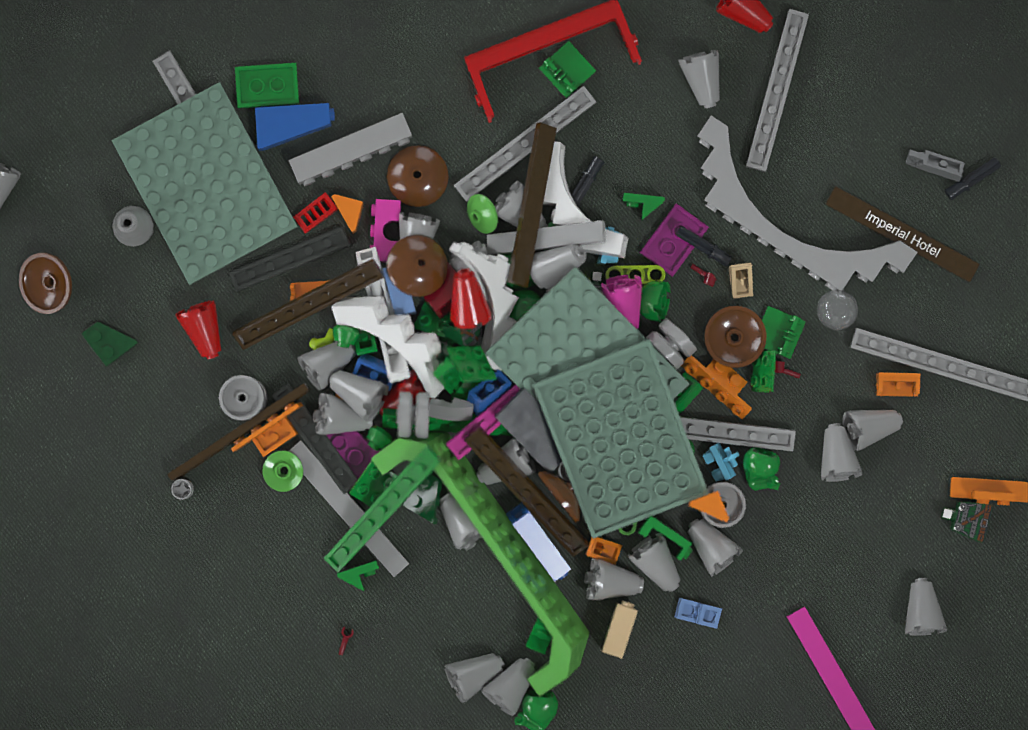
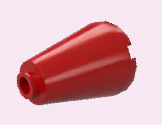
(747, 12)
(468, 301)
(202, 328)
(411, 384)

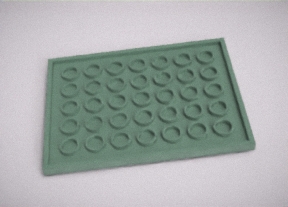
(204, 183)
(566, 331)
(620, 438)

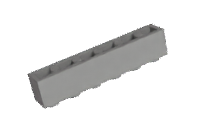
(351, 149)

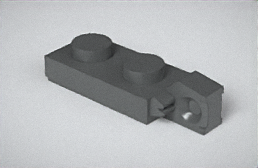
(936, 164)

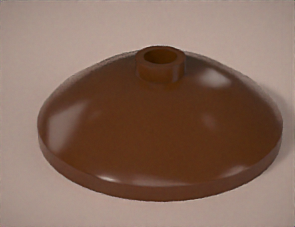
(418, 191)
(404, 267)
(38, 286)
(750, 334)
(562, 492)

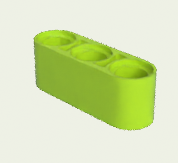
(644, 270)

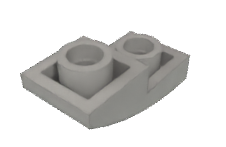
(457, 411)

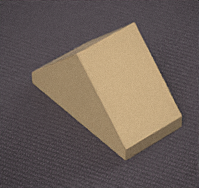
(741, 280)

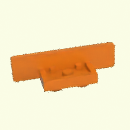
(721, 382)
(273, 434)
(989, 489)

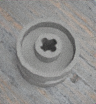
(673, 341)
(239, 386)
(413, 415)
(734, 506)

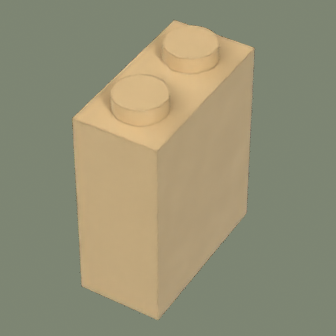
(619, 629)

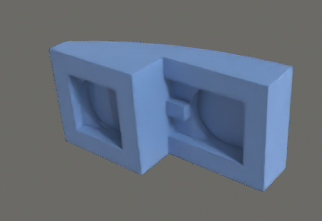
(698, 613)

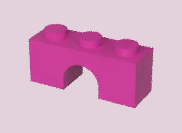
(384, 212)

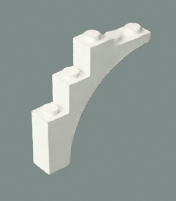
(568, 213)
(492, 275)
(398, 331)
(395, 363)

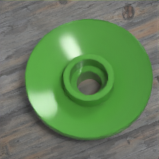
(482, 213)
(273, 475)

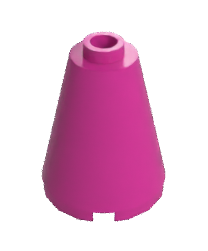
(625, 296)

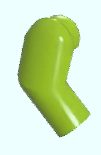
(318, 343)

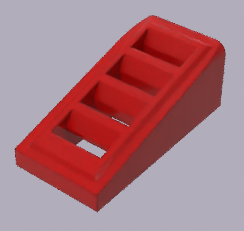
(324, 197)

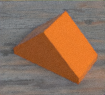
(350, 210)
(712, 505)
(603, 549)

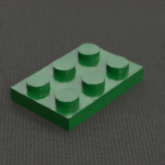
(267, 85)

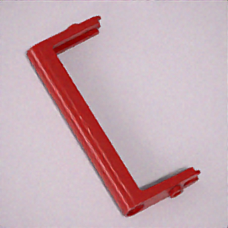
(545, 37)

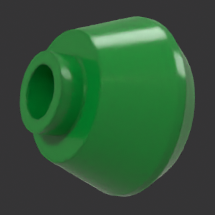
(345, 335)
(378, 438)

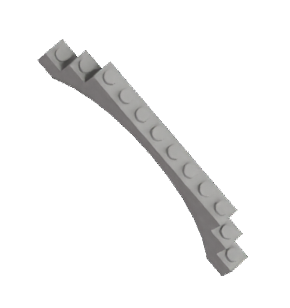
(830, 265)

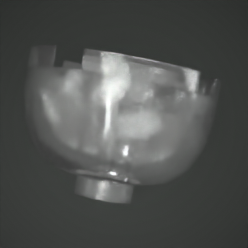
(837, 310)

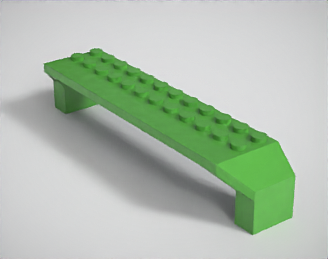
(509, 547)

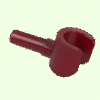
(709, 277)
(779, 368)
(344, 641)

